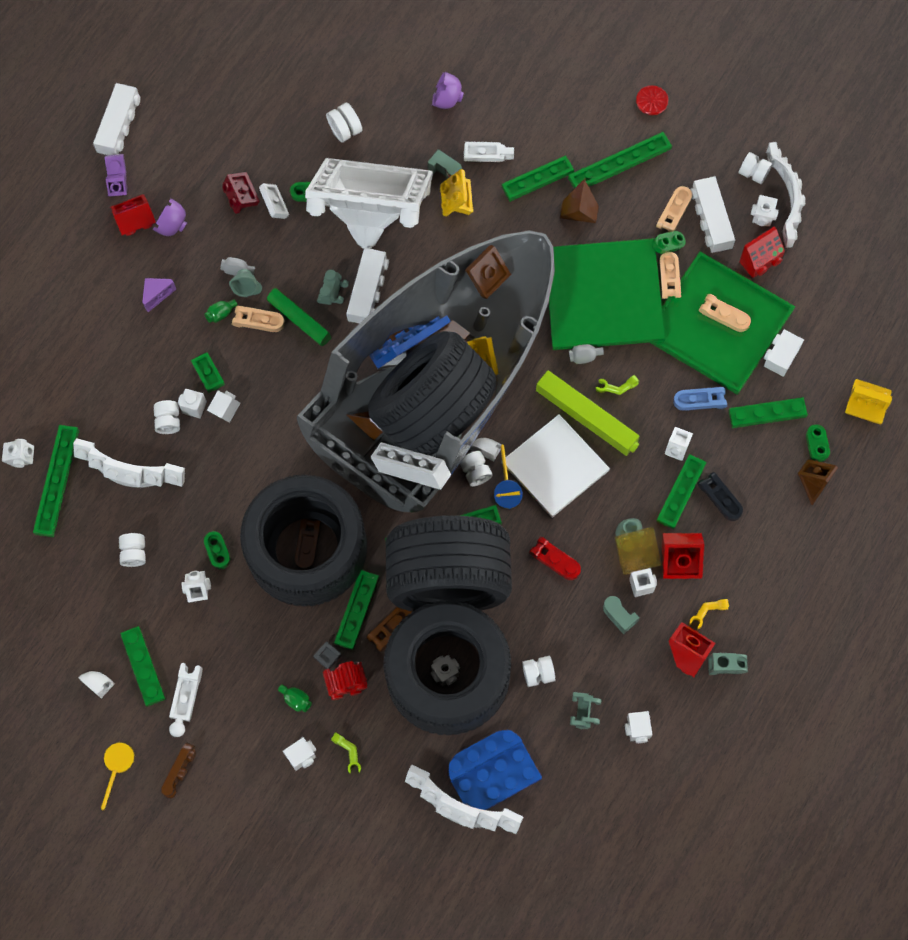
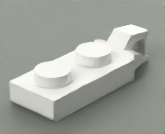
(487, 152)

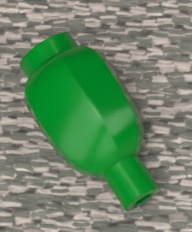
(219, 311)
(295, 698)

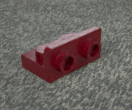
(240, 191)

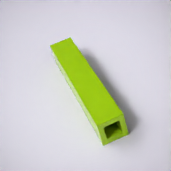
(588, 413)

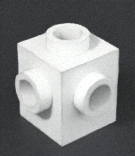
(764, 211)
(18, 453)
(196, 586)
(447, 677)

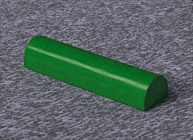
(299, 317)

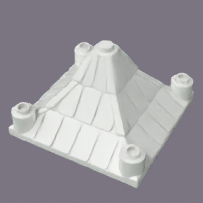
(368, 196)

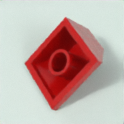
(689, 649)

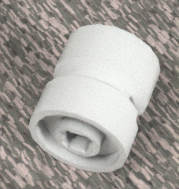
(755, 168)
(166, 417)
(476, 470)
(132, 550)
(538, 671)

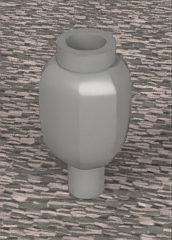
(233, 265)
(584, 353)

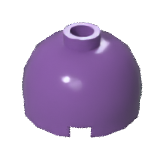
(447, 92)
(171, 219)

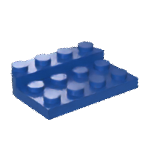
(405, 341)
(492, 770)

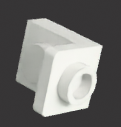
(678, 443)

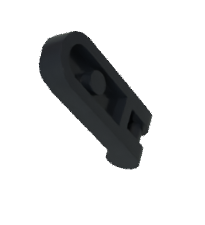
(721, 497)

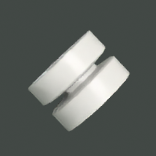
(344, 122)

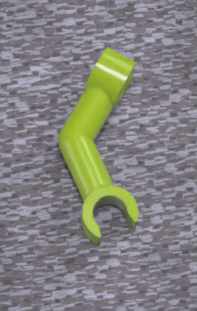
(630, 383)
(339, 740)

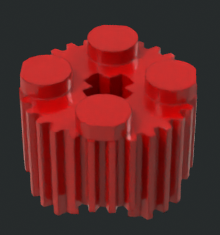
(345, 680)

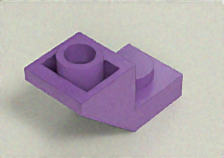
(116, 175)

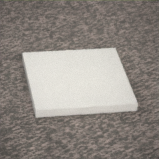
(555, 465)

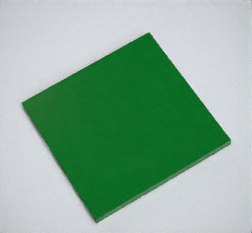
(605, 295)
(710, 346)

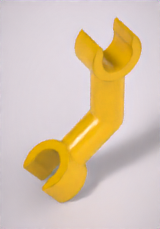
(720, 605)

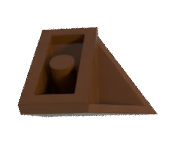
(580, 205)
(366, 424)
(815, 477)

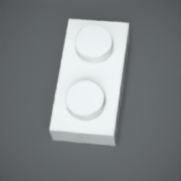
(273, 201)

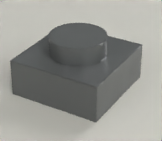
(327, 655)

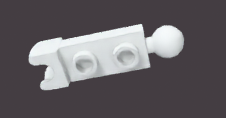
(184, 698)

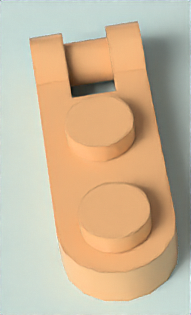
(675, 209)
(670, 275)
(725, 314)
(258, 319)

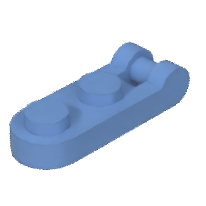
(700, 399)

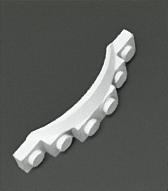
(794, 188)
(125, 473)
(458, 811)

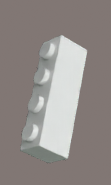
(117, 120)
(713, 215)
(367, 285)
(411, 465)

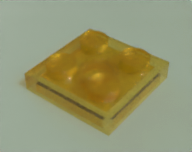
(638, 550)

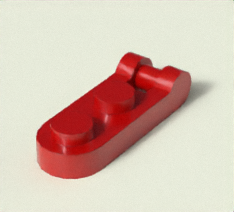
(556, 559)

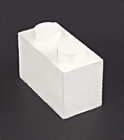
(783, 352)

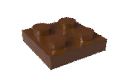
(488, 271)

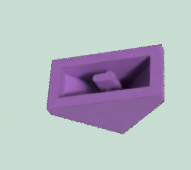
(156, 291)

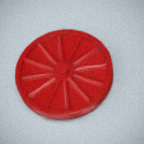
(652, 100)

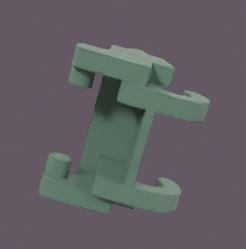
(331, 288)
(583, 711)

